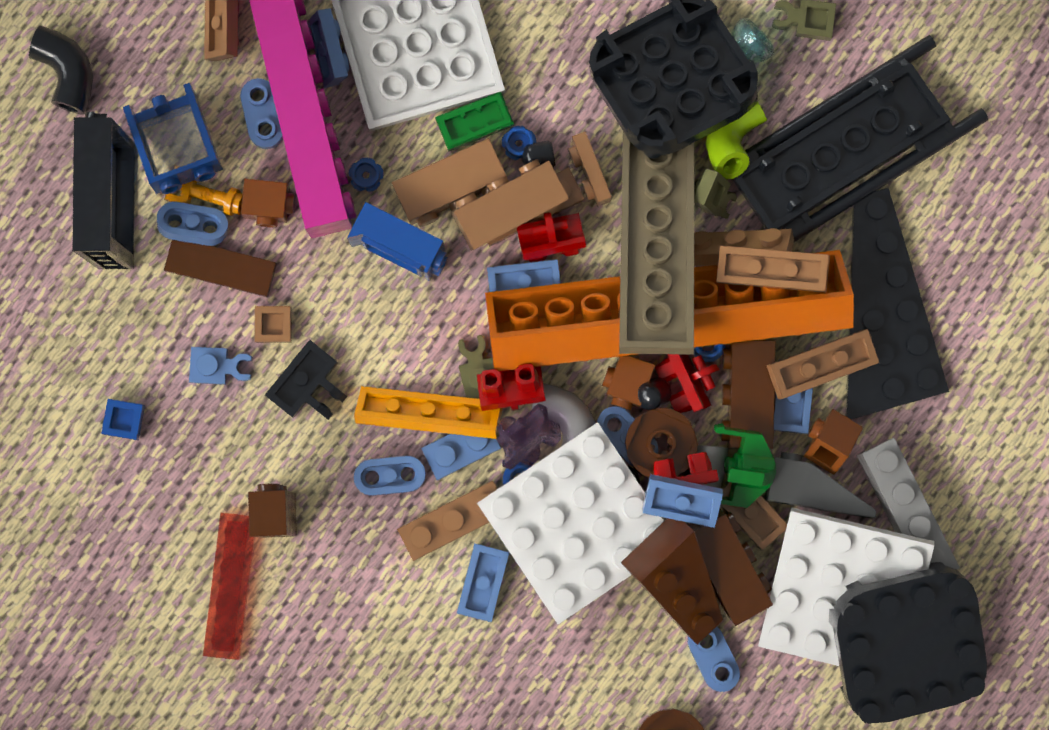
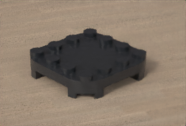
(673, 76)
(909, 644)

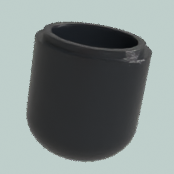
(540, 150)
(654, 394)

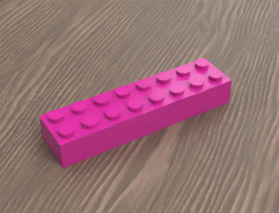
(302, 116)

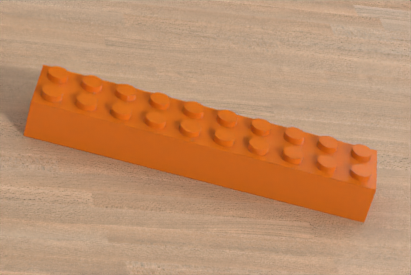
(583, 317)

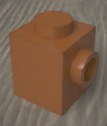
(267, 202)
(625, 381)
(832, 441)

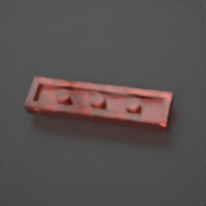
(229, 588)

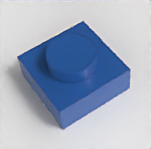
(123, 419)

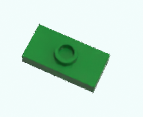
(474, 121)

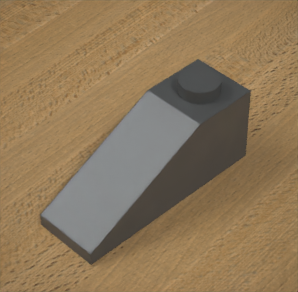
(808, 487)

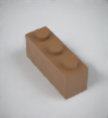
(447, 181)
(509, 203)

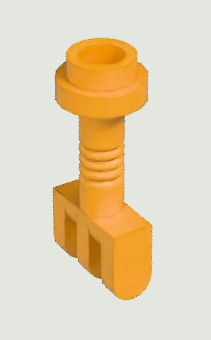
(230, 201)

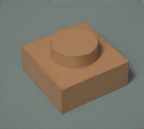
(273, 324)

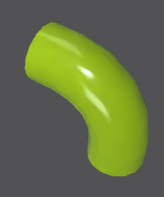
(725, 145)

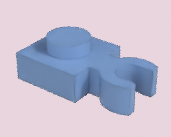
(213, 366)

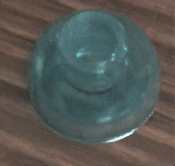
(752, 41)

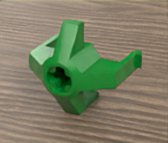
(750, 469)

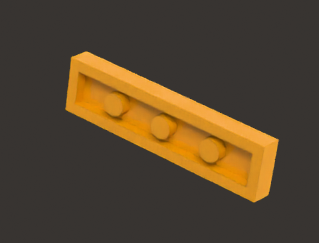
(425, 412)

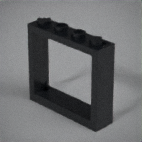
(103, 192)

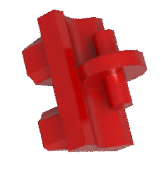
(551, 237)
(510, 387)
(693, 394)
(699, 467)

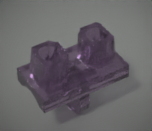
(524, 435)

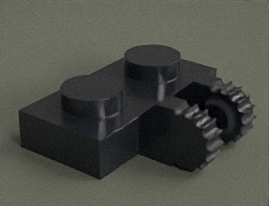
(302, 379)

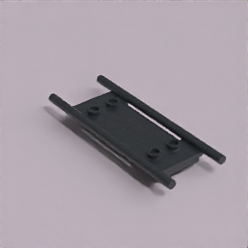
(847, 141)

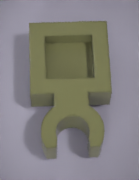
(812, 18)
(712, 194)
(473, 367)

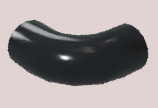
(70, 65)

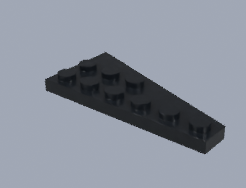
(892, 311)

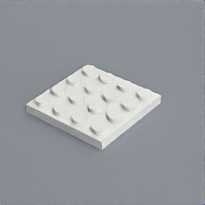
(417, 56)
(572, 521)
(813, 571)

